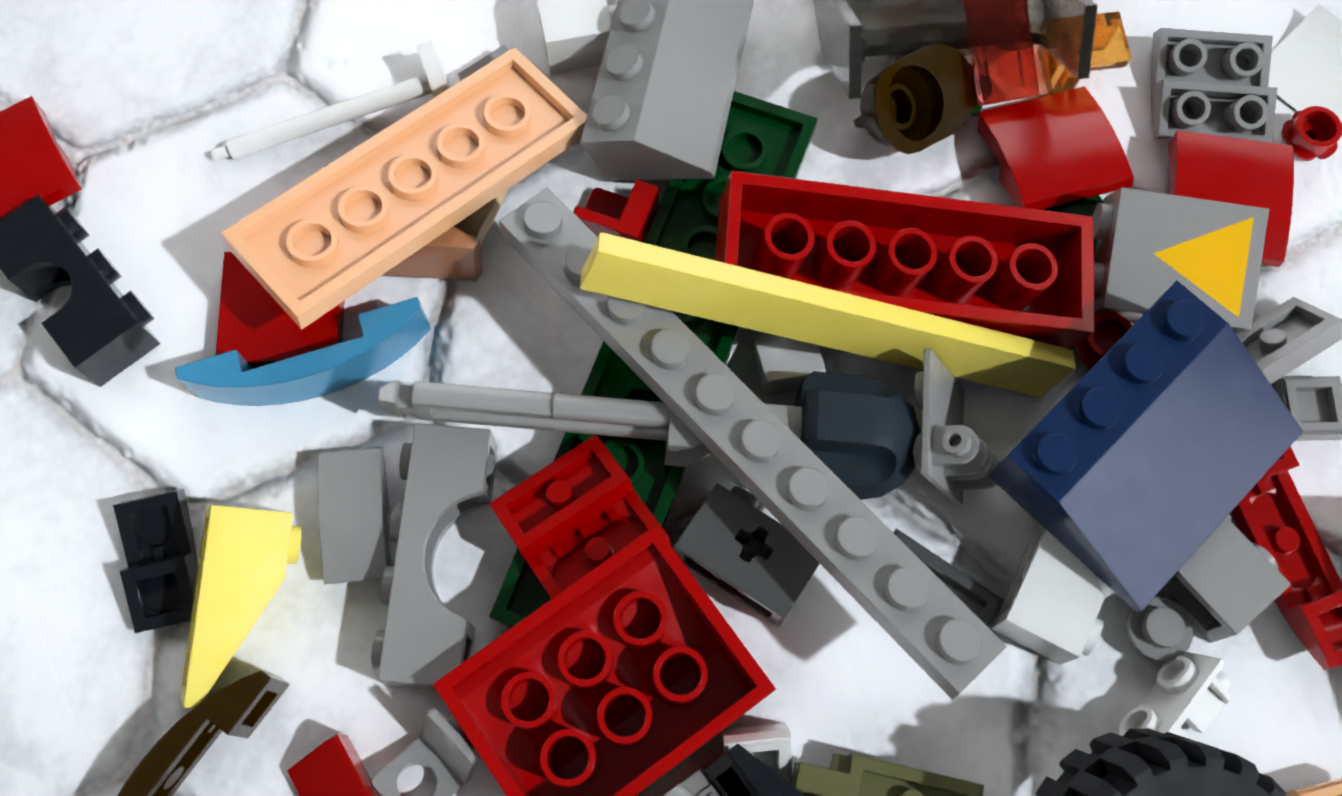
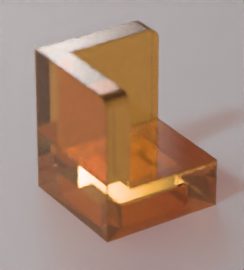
(1108, 52)

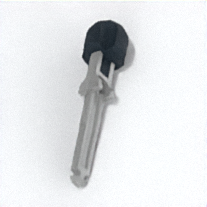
(846, 420)

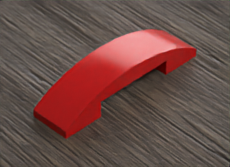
(1281, 524)

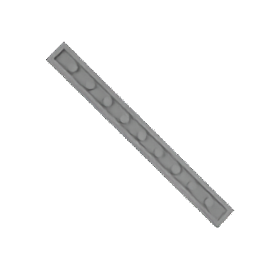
(763, 455)

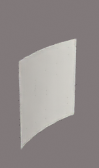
(1309, 63)

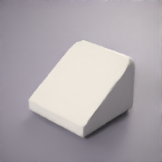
(785, 362)

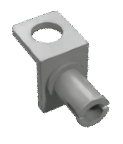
(439, 748)

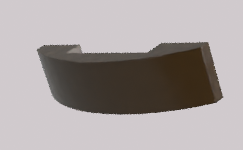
(232, 709)

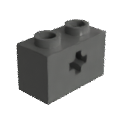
(713, 551)

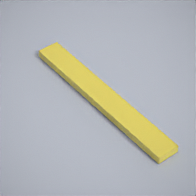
(819, 315)

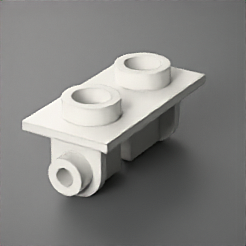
(1185, 691)

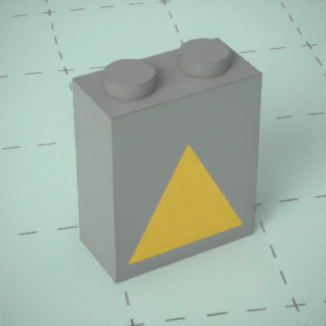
(1163, 238)

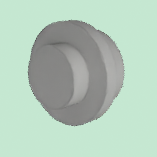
(1160, 630)

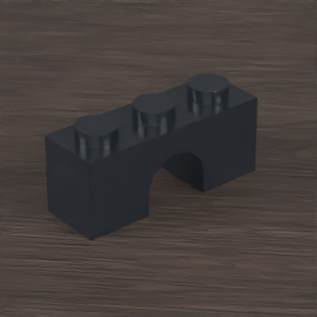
(98, 324)

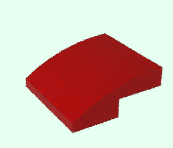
(1055, 149)
(31, 159)
(1237, 174)
(573, 515)

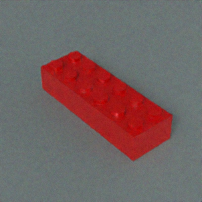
(925, 253)

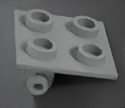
(946, 449)

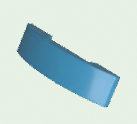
(386, 337)

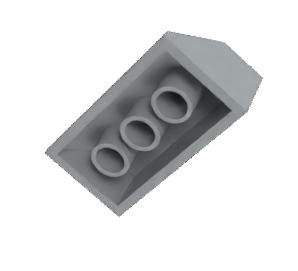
(666, 88)

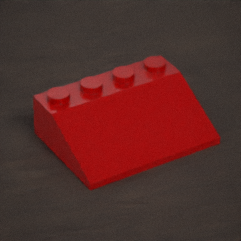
(606, 681)

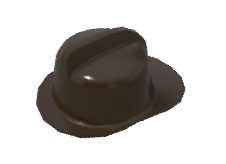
(918, 99)

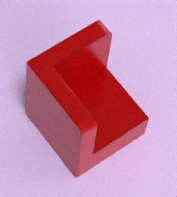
(619, 214)

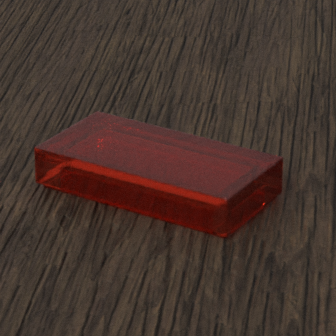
(1001, 50)

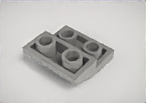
(1212, 84)

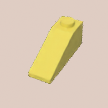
(236, 577)

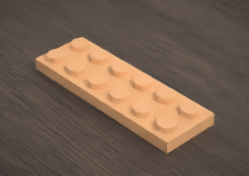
(405, 186)

